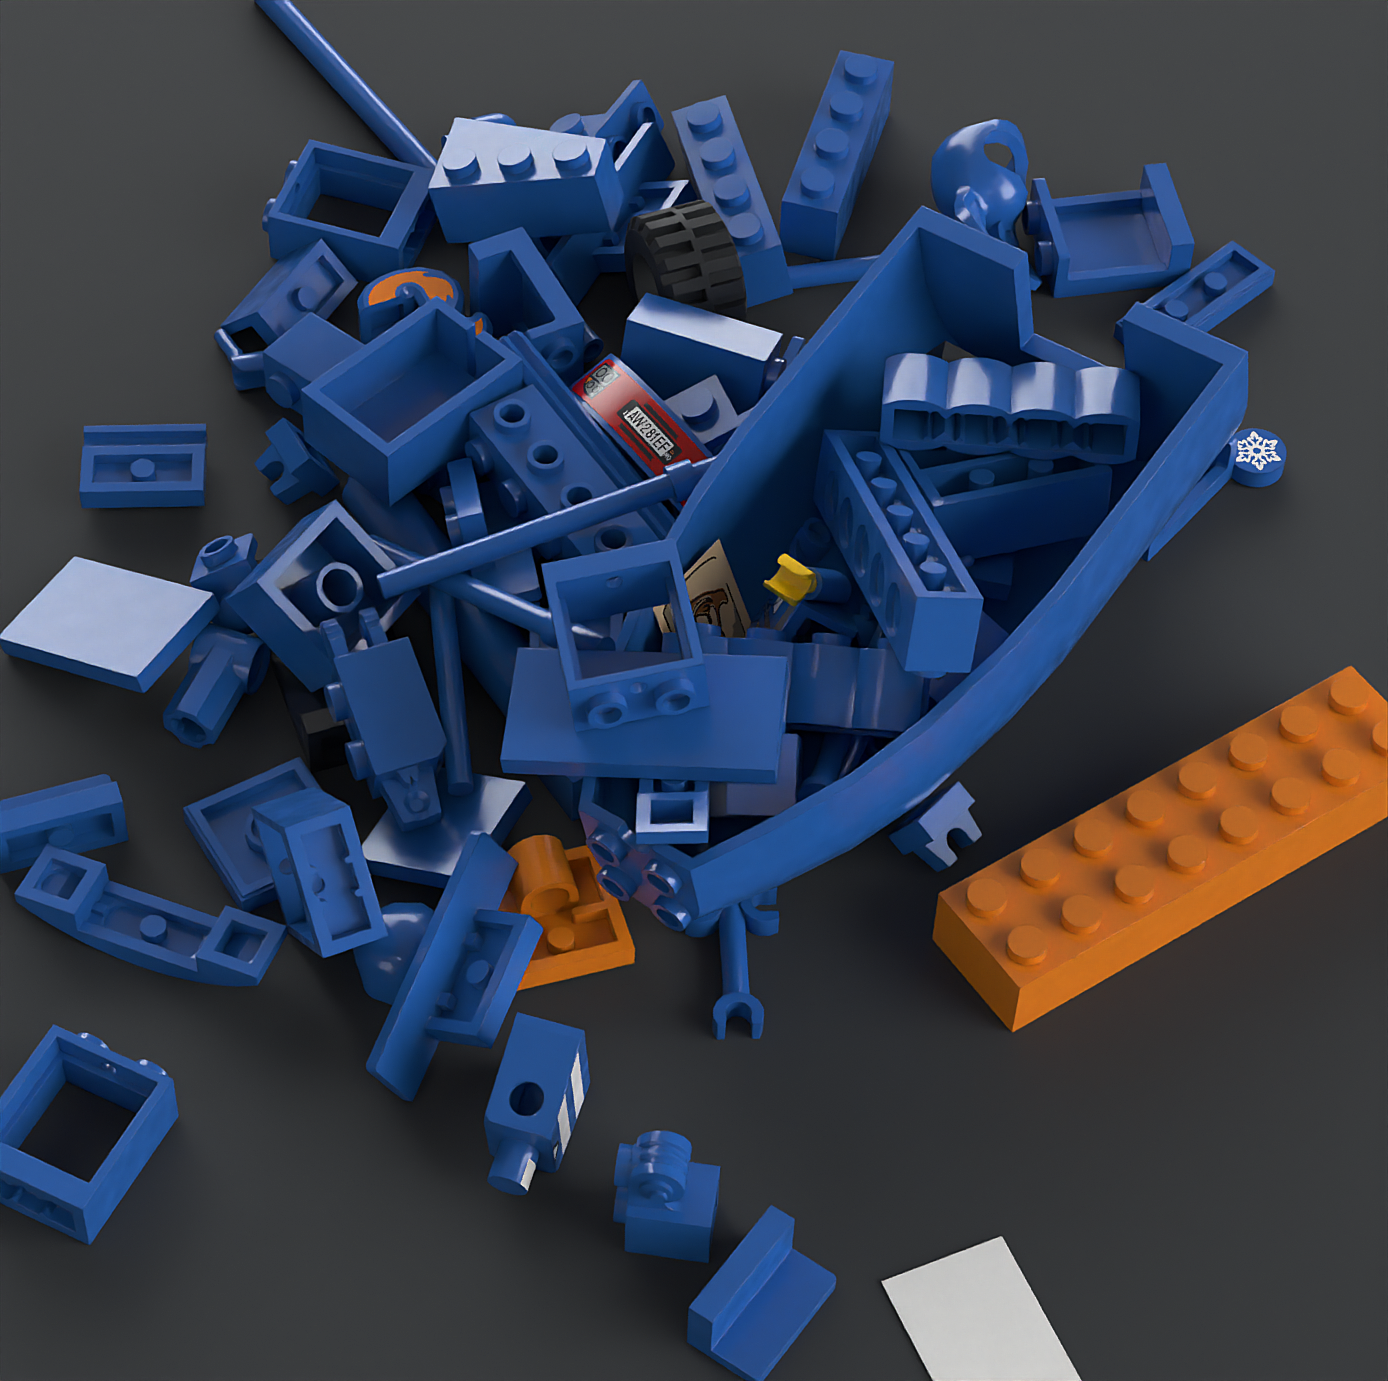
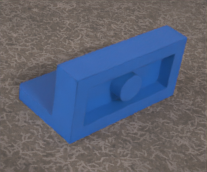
(295, 285)
(66, 816)
(758, 1300)

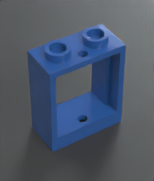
(358, 179)
(646, 578)
(329, 890)
(86, 1062)

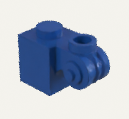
(665, 1198)

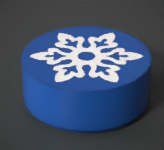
(1258, 458)

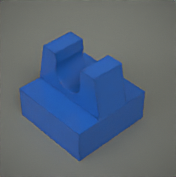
(300, 463)
(929, 823)

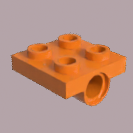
(579, 917)

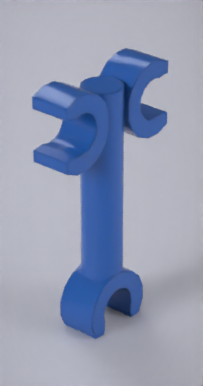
(732, 926)

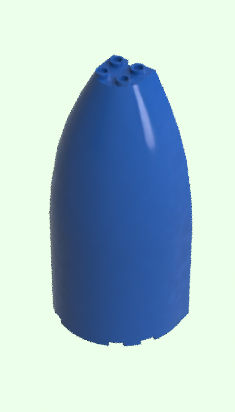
(923, 290)

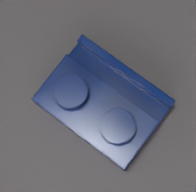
(143, 466)

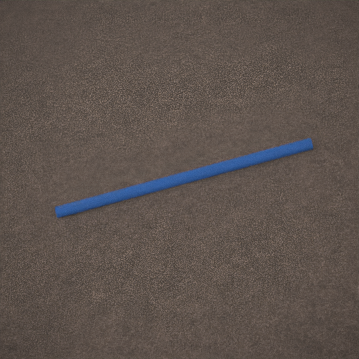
(366, 103)

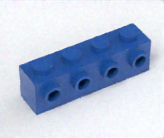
(545, 470)

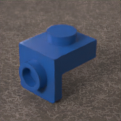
(220, 570)

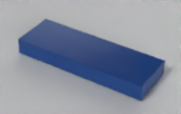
(1211, 289)

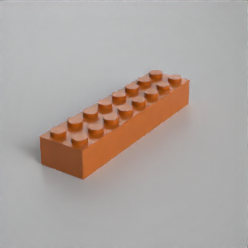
(1170, 851)

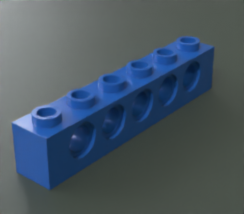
(897, 553)

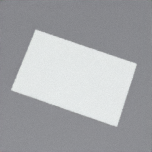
(978, 1319)

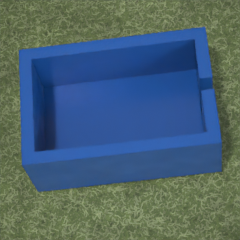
(406, 399)

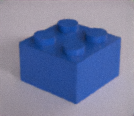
(312, 576)

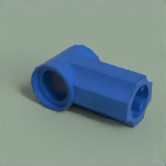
(220, 671)

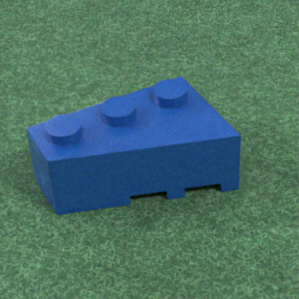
(523, 177)

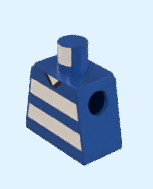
(535, 1101)

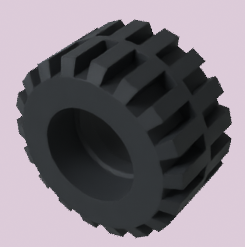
(685, 258)

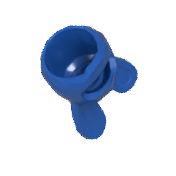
(978, 190)

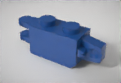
(389, 720)

